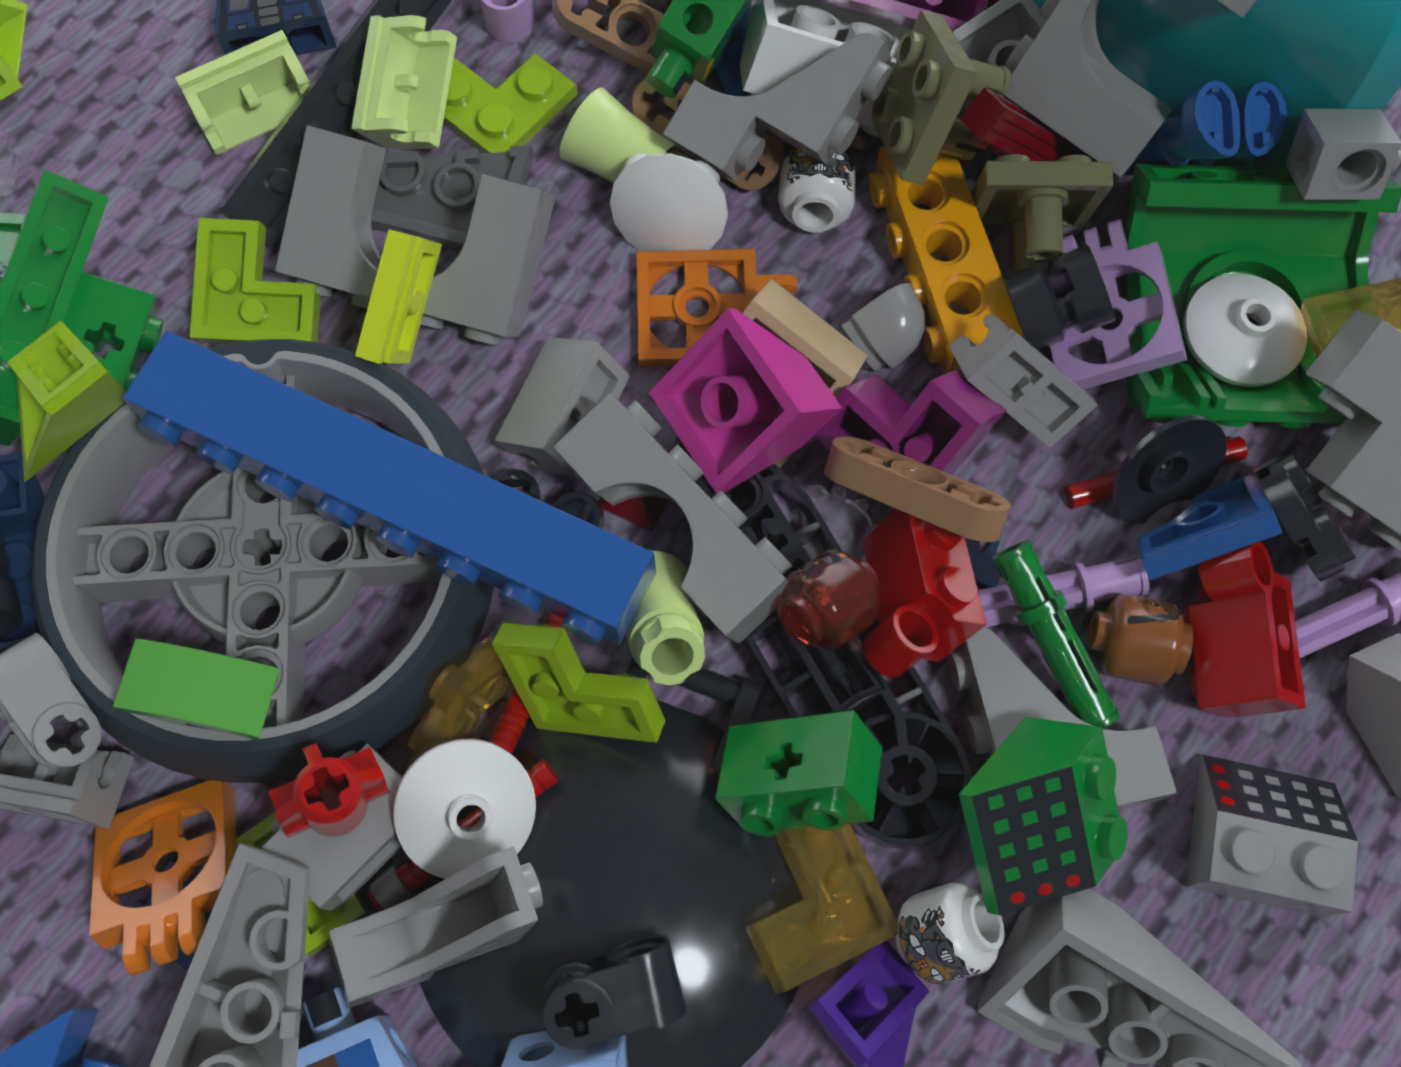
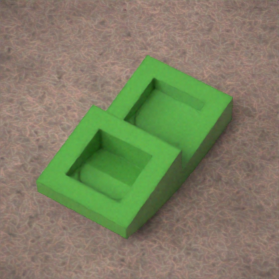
(196, 688)

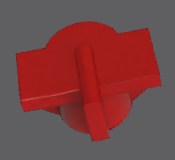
(329, 793)

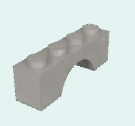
(728, 573)

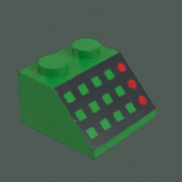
(1043, 815)

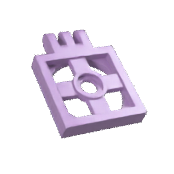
(1167, 343)

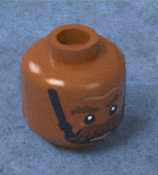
(1141, 639)

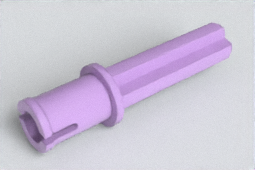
(1080, 586)
(1375, 604)

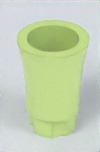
(607, 135)
(666, 627)

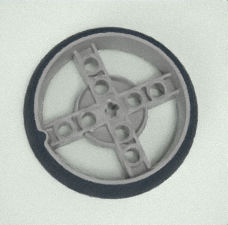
(87, 561)

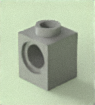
(1343, 154)

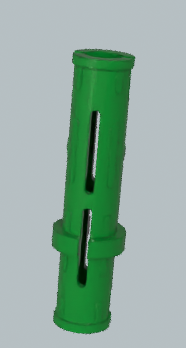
(1045, 616)

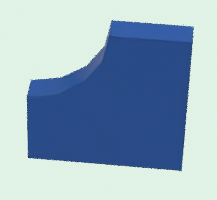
(1210, 527)

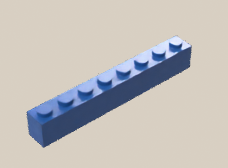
(393, 488)

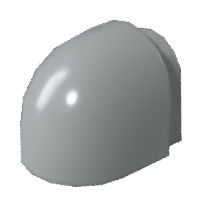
(888, 327)

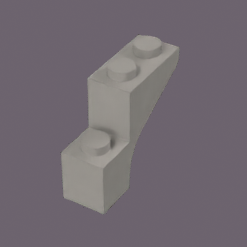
(808, 110)
(1364, 454)
(1006, 691)
(444, 925)

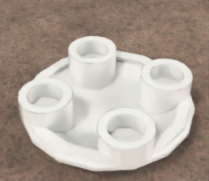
(669, 203)

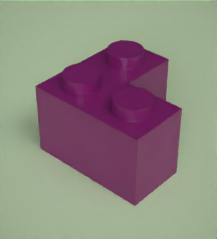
(935, 430)

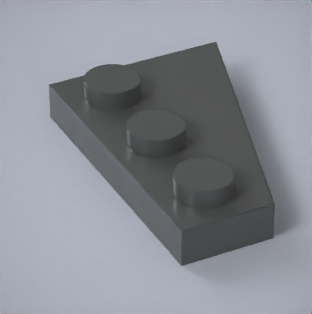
(438, 193)

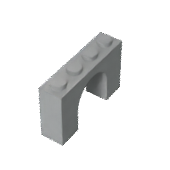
(1079, 92)
(333, 243)

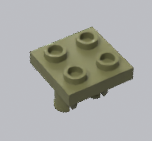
(925, 96)
(1039, 201)

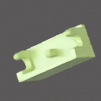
(404, 83)
(245, 91)

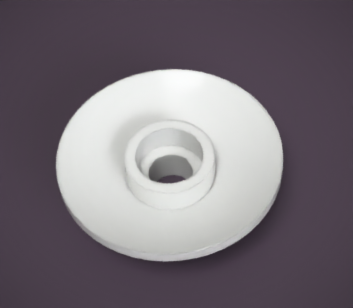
(1233, 346)
(445, 782)

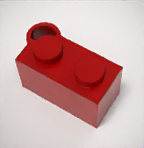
(924, 593)
(1244, 637)

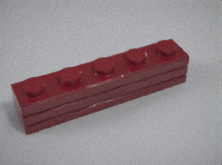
(1013, 130)

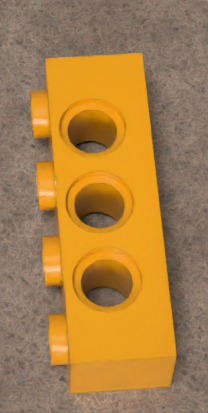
(949, 229)

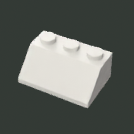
(795, 33)

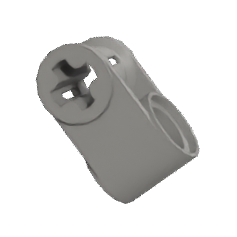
(34, 693)

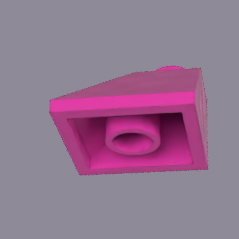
(742, 400)

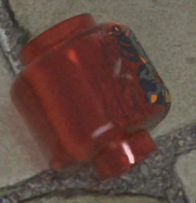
(830, 600)

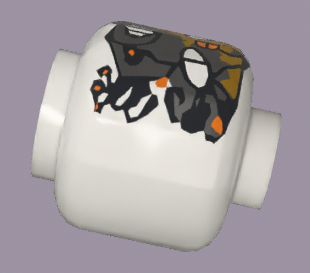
(816, 193)
(948, 933)

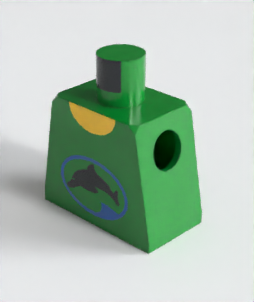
(693, 41)

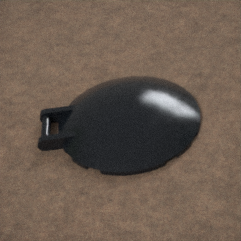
(631, 853)

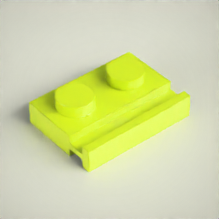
(398, 298)

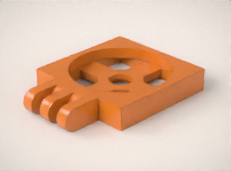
(656, 264)
(173, 910)

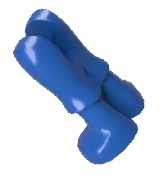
(1218, 126)

